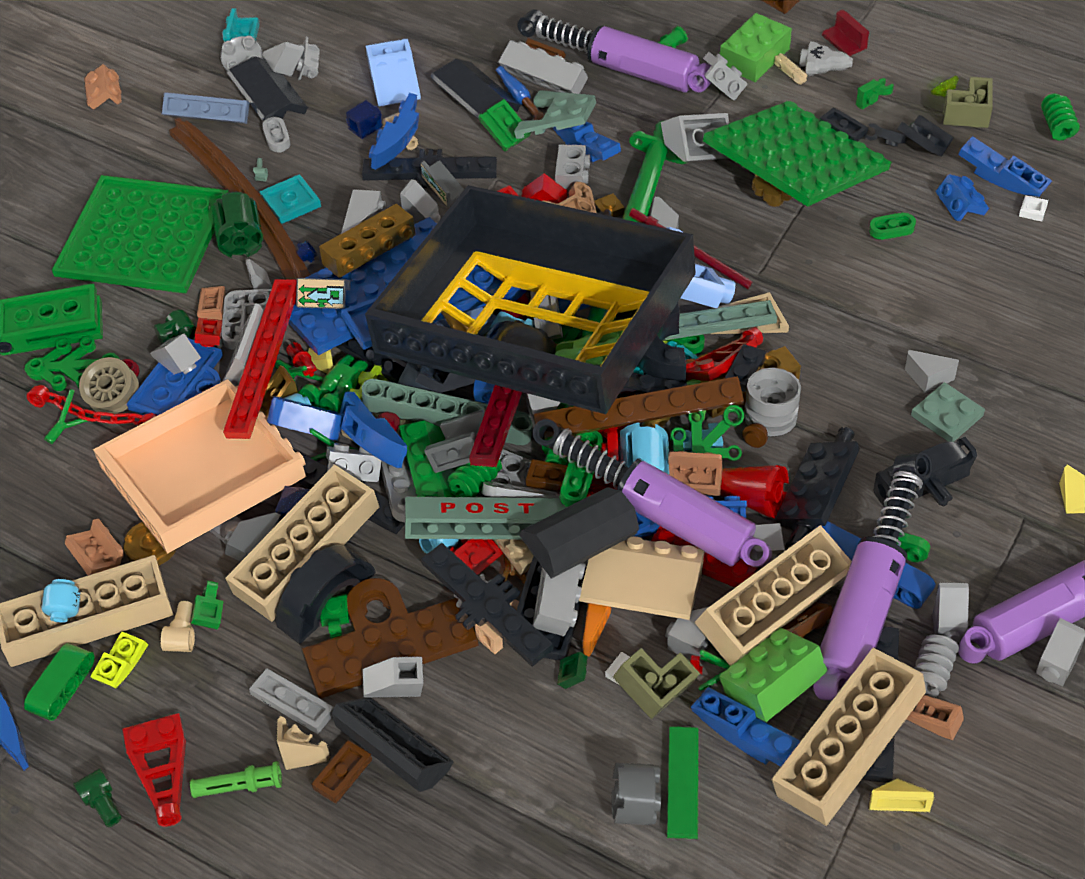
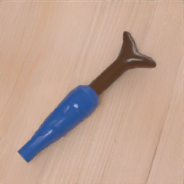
(519, 92)

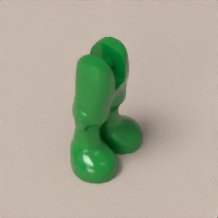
(340, 379)

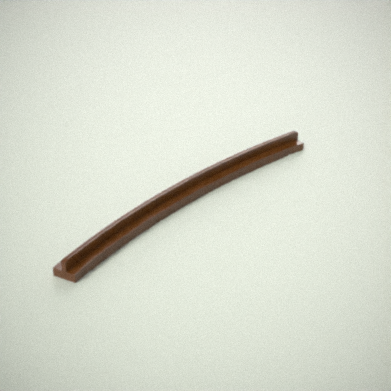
(232, 179)

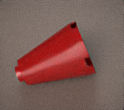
(757, 485)

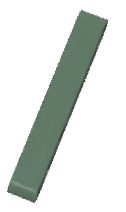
(406, 403)

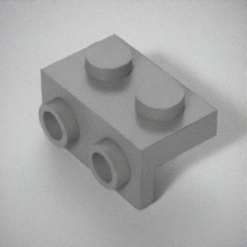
(723, 77)
(355, 462)

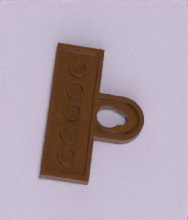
(423, 633)

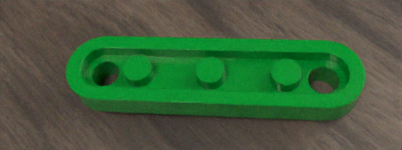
(577, 480)

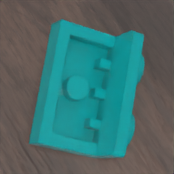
(240, 26)

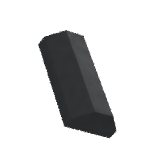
(581, 531)
(392, 742)

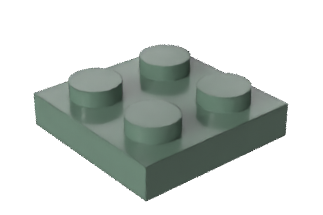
(948, 412)

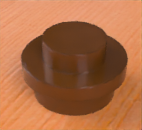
(755, 435)

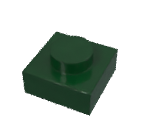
(572, 670)

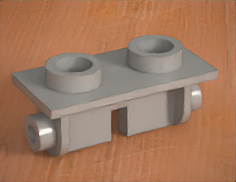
(308, 61)

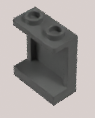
(458, 442)

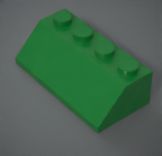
(425, 480)

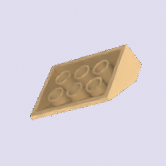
(645, 577)

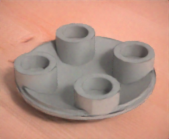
(239, 50)

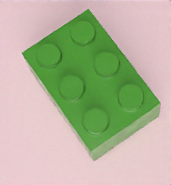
(755, 46)
(774, 673)

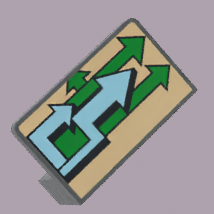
(441, 182)
(322, 293)

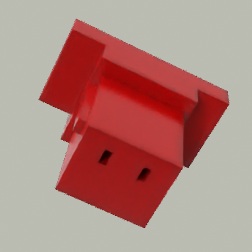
(695, 661)

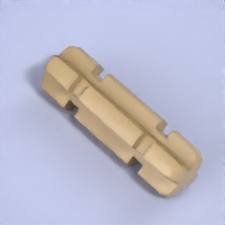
(790, 68)

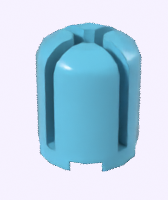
(644, 443)

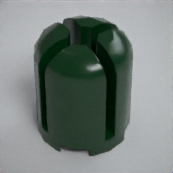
(237, 224)

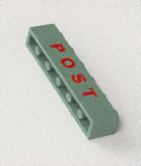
(474, 516)

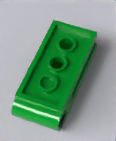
(45, 317)

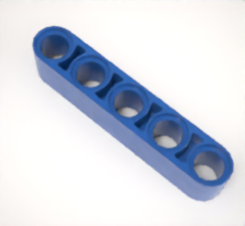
(913, 585)

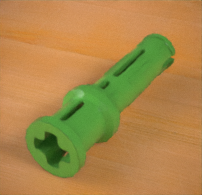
(249, 779)

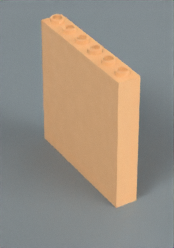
(188, 475)

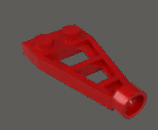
(721, 359)
(152, 737)

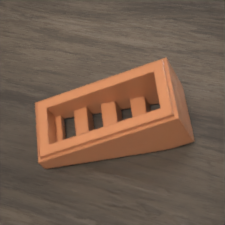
(208, 305)
(938, 726)

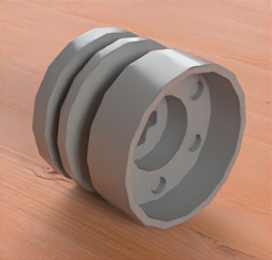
(773, 400)

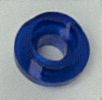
(306, 251)

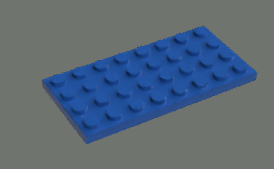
(324, 327)

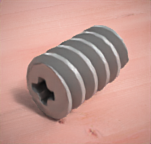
(936, 662)

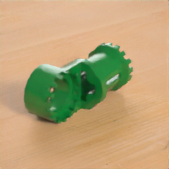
(674, 38)

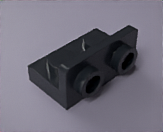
(927, 135)

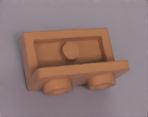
(102, 85)
(697, 470)
(95, 549)

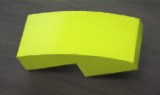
(120, 661)

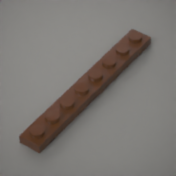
(647, 407)

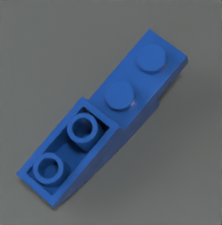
(395, 135)
(596, 145)
(1008, 174)
(371, 433)
(743, 729)

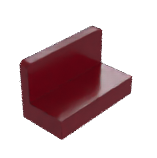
(847, 34)

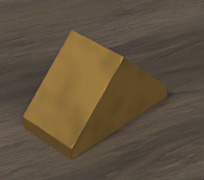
(280, 386)

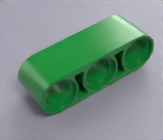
(59, 681)

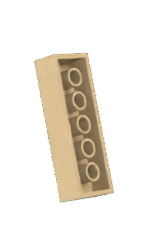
(321, 519)
(774, 595)
(108, 605)
(849, 736)

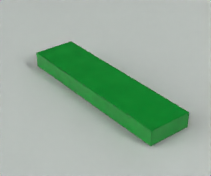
(683, 783)

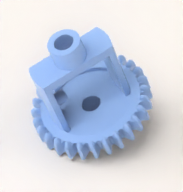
(707, 287)

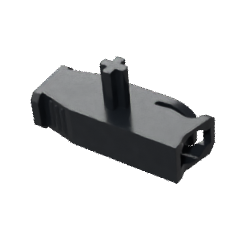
(948, 466)

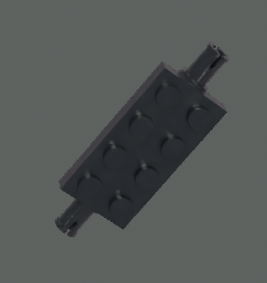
(817, 485)

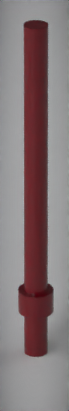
(699, 254)

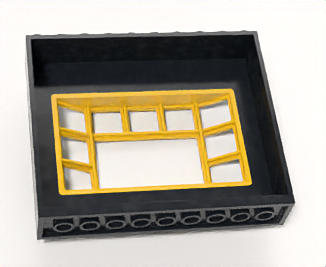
(543, 251)

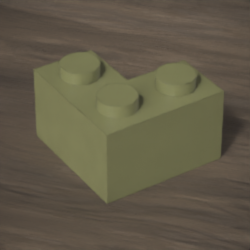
(970, 107)
(652, 686)

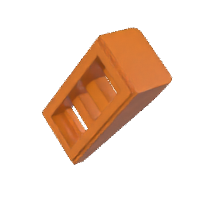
(595, 621)

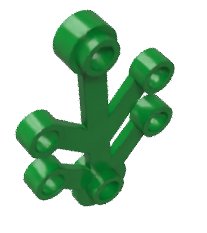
(43, 367)
(704, 445)

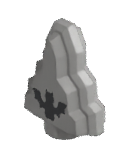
(822, 59)

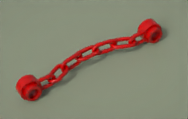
(40, 395)

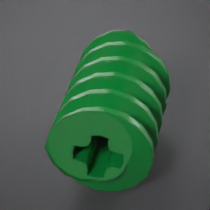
(1060, 116)
(469, 479)

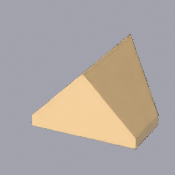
(296, 749)

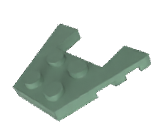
(564, 112)

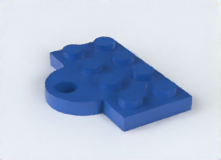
(166, 390)

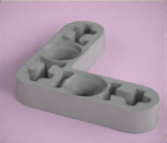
(239, 310)

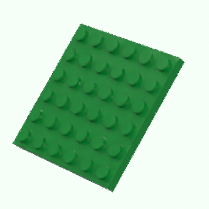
(797, 152)
(140, 234)

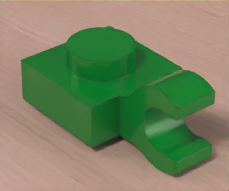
(870, 92)
(206, 608)
(335, 614)

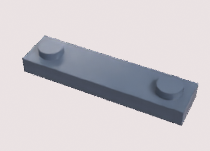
(205, 108)

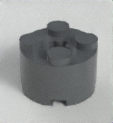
(634, 794)

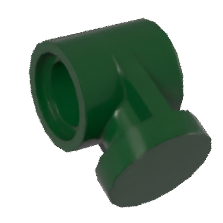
(175, 325)

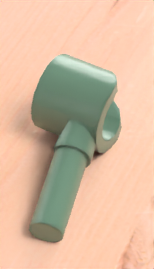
(261, 174)

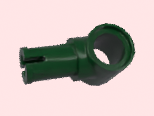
(96, 792)

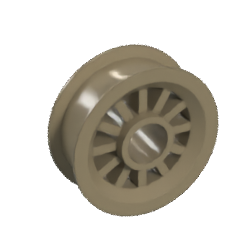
(99, 376)

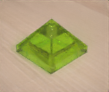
(949, 84)

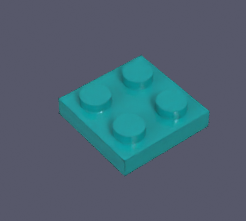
(290, 199)

